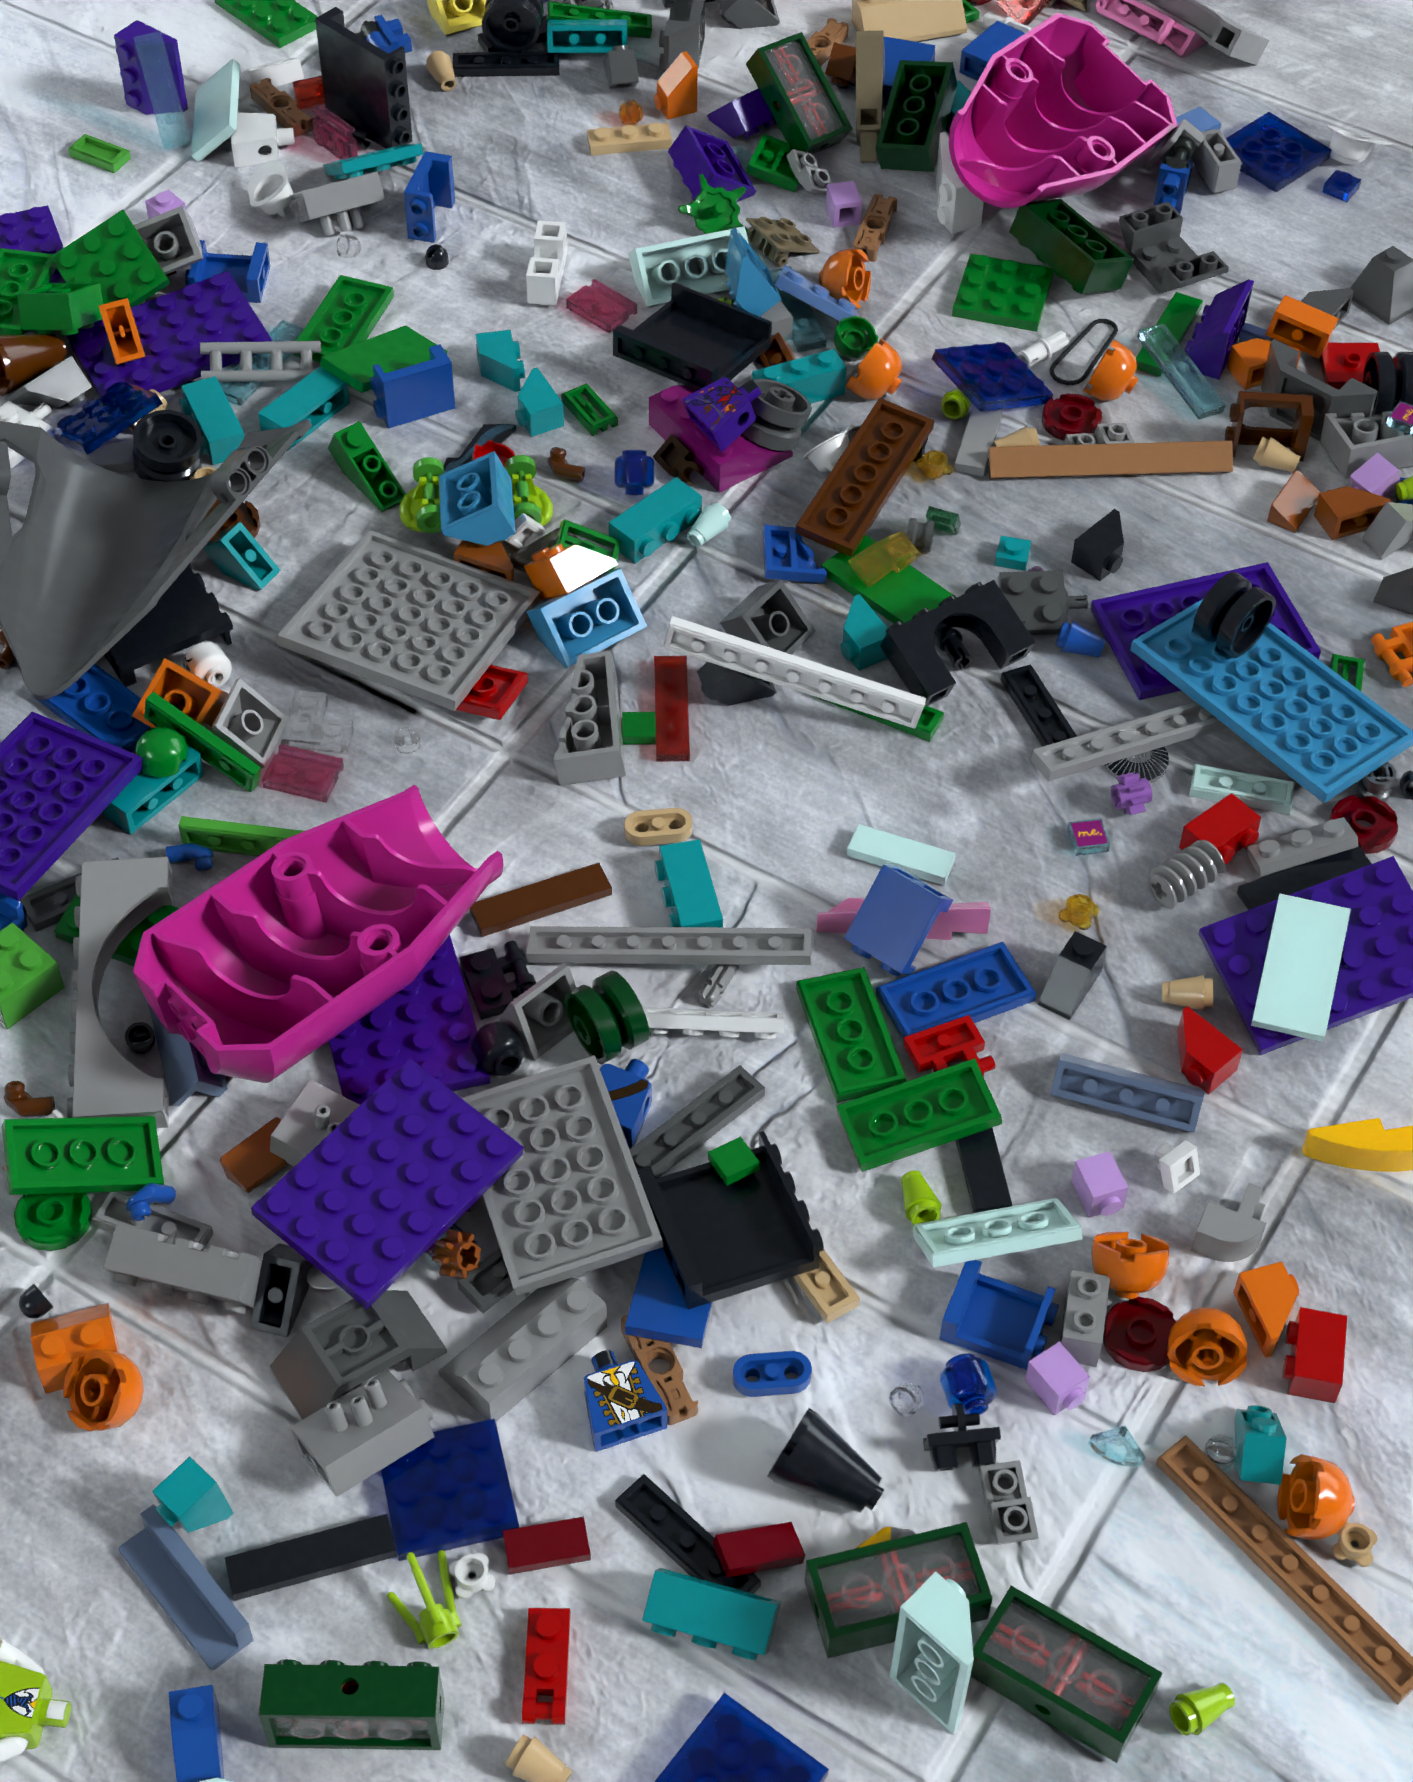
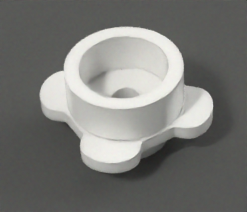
(470, 1564)

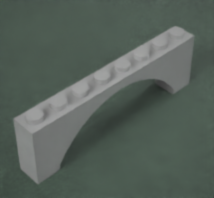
(1214, 28)
(112, 903)

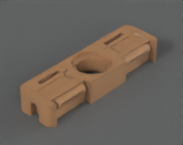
(829, 34)
(288, 117)
(878, 214)
(667, 1384)

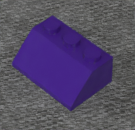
(131, 71)
(743, 115)
(702, 153)
(1219, 329)

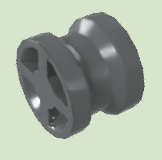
(921, 533)

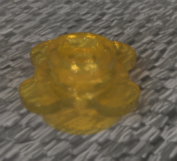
(935, 465)
(1079, 911)

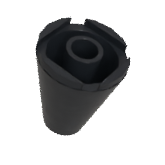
(826, 1466)

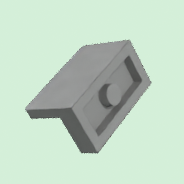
(1184, 129)

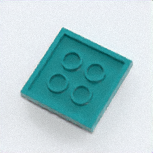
(374, 161)

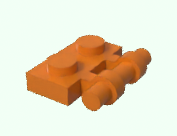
(1400, 641)

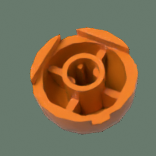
(846, 276)
(877, 372)
(1113, 374)
(1130, 1263)
(1207, 1347)
(103, 1390)
(1314, 1498)

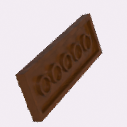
(864, 477)

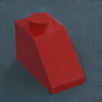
(1205, 1052)

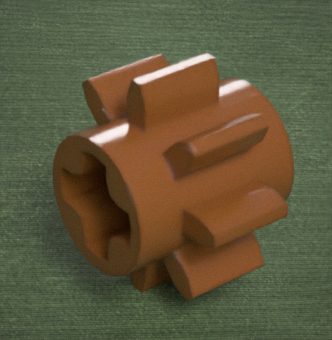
(456, 1254)

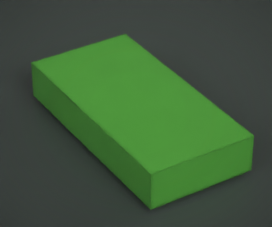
(99, 153)

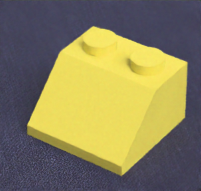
(457, 15)

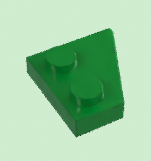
(772, 164)

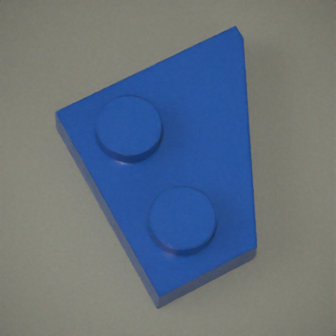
(788, 556)

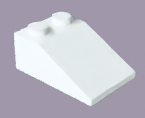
(956, 205)

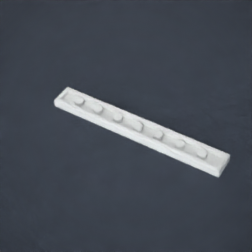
(794, 672)

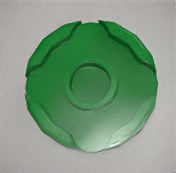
(52, 1220)

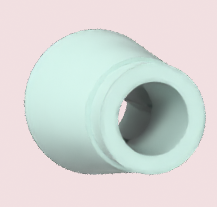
(709, 524)

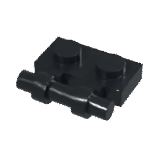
(487, 982)

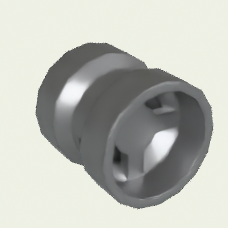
(1377, 783)

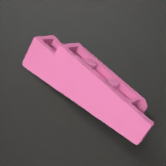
(1151, 25)
(961, 917)

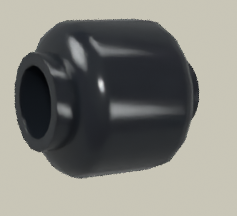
(498, 1049)

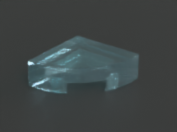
(1117, 1447)

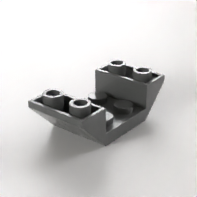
(683, 32)
(1161, 253)
(1284, 378)
(353, 1347)

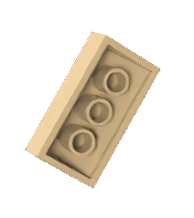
(910, 18)

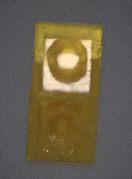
(884, 556)

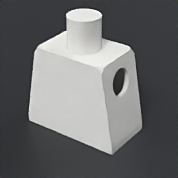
(258, 139)

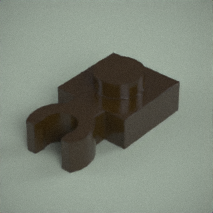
(676, 459)

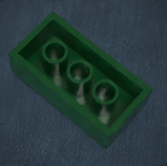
(916, 115)
(1071, 246)

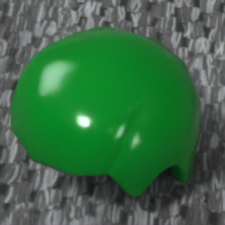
(854, 337)
(161, 751)

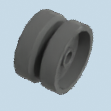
(779, 416)

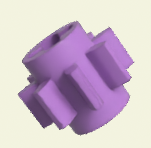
(1131, 793)

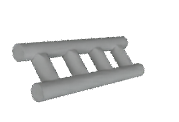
(246, 349)

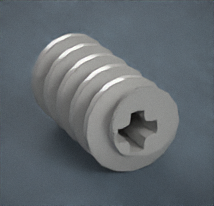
(1186, 873)

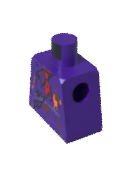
(722, 410)

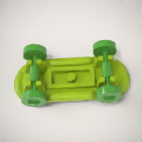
(421, 505)

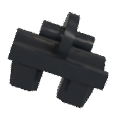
(944, 1444)

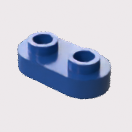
(771, 1372)

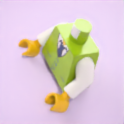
(25, 1703)

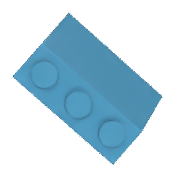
(749, 277)
(477, 501)
(587, 618)

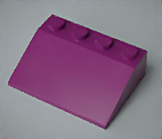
(721, 469)

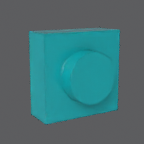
(1013, 553)

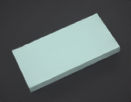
(215, 110)
(1301, 967)
(996, 1232)

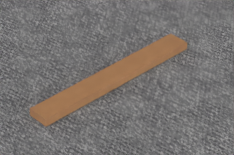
(1110, 459)
(1290, 1568)

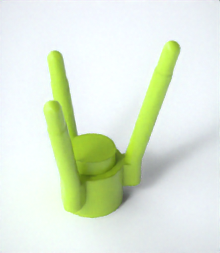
(437, 1624)

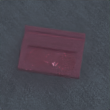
(333, 133)
(601, 306)
(303, 773)

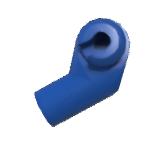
(191, 851)
(139, 1202)

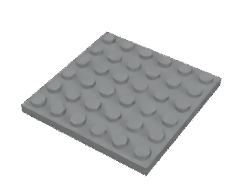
(409, 619)

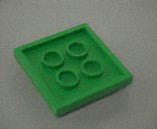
(114, 258)
(1003, 292)

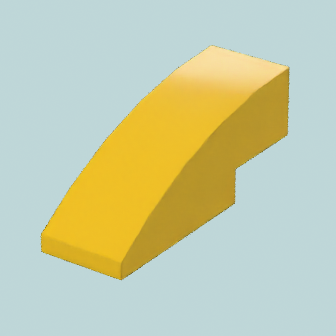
(1362, 1146)

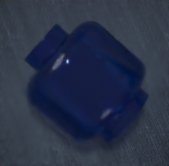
(634, 472)
(968, 1382)

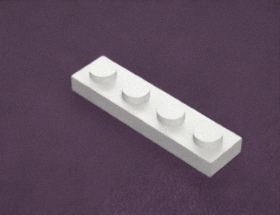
(726, 1022)

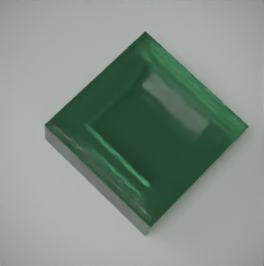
(944, 520)

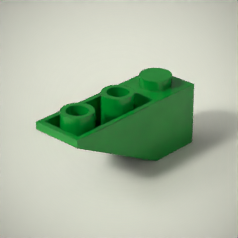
(365, 466)

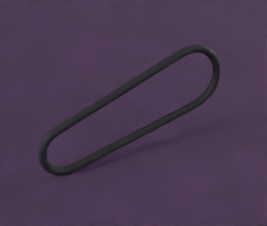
(1074, 343)

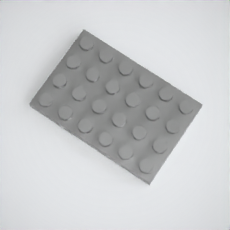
(575, 1188)

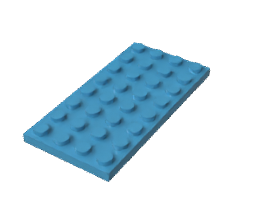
(1280, 703)

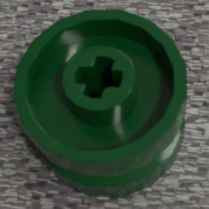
(607, 1017)

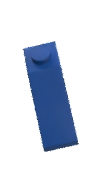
(196, 1734)

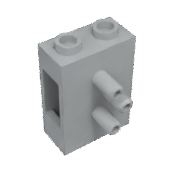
(338, 199)
(309, 1121)
(363, 1431)

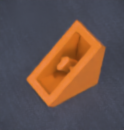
(122, 331)

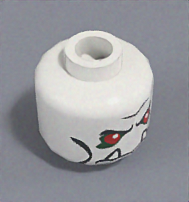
(208, 663)

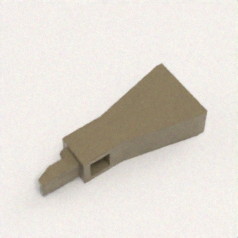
(869, 91)

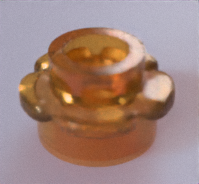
(630, 113)

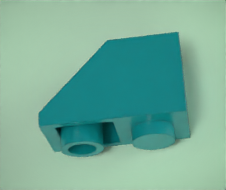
(498, 358)
(1259, 1445)

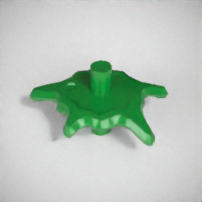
(714, 208)

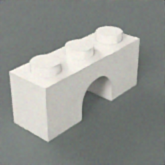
(547, 265)

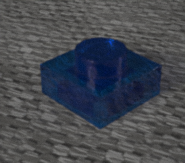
(1341, 185)

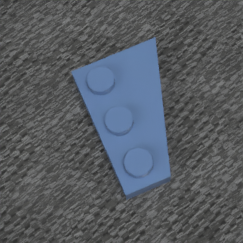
(814, 294)

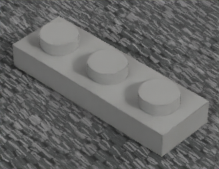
(1302, 846)

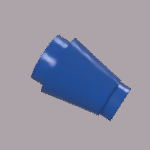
(1079, 640)

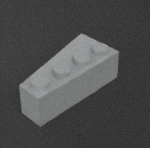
(1358, 438)
(592, 727)
(185, 1267)

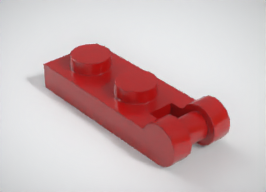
(546, 1665)

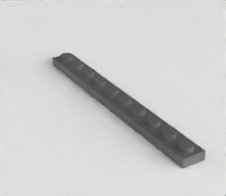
(659, 1149)

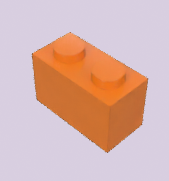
(1302, 326)

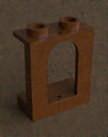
(1295, 438)

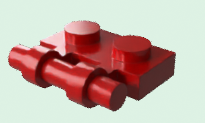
(946, 1044)

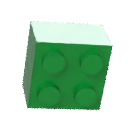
(60, 307)

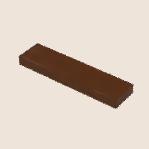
(540, 899)

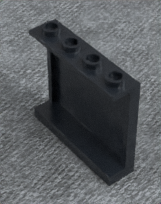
(364, 82)
(694, 339)
(178, 621)
(734, 1234)

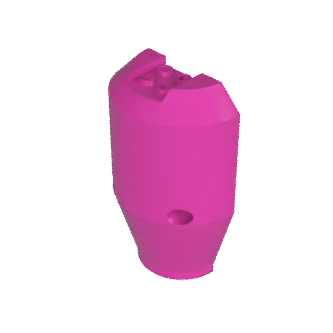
(1055, 117)
(308, 937)

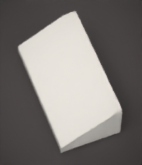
(279, 72)

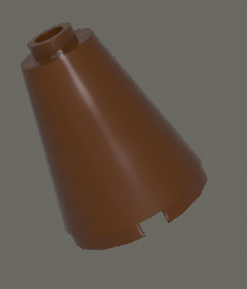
(27, 358)

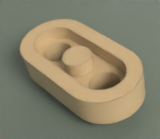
(658, 826)

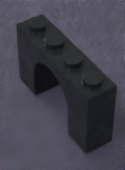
(980, 611)

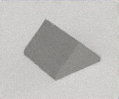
(249, 723)
(541, 1013)

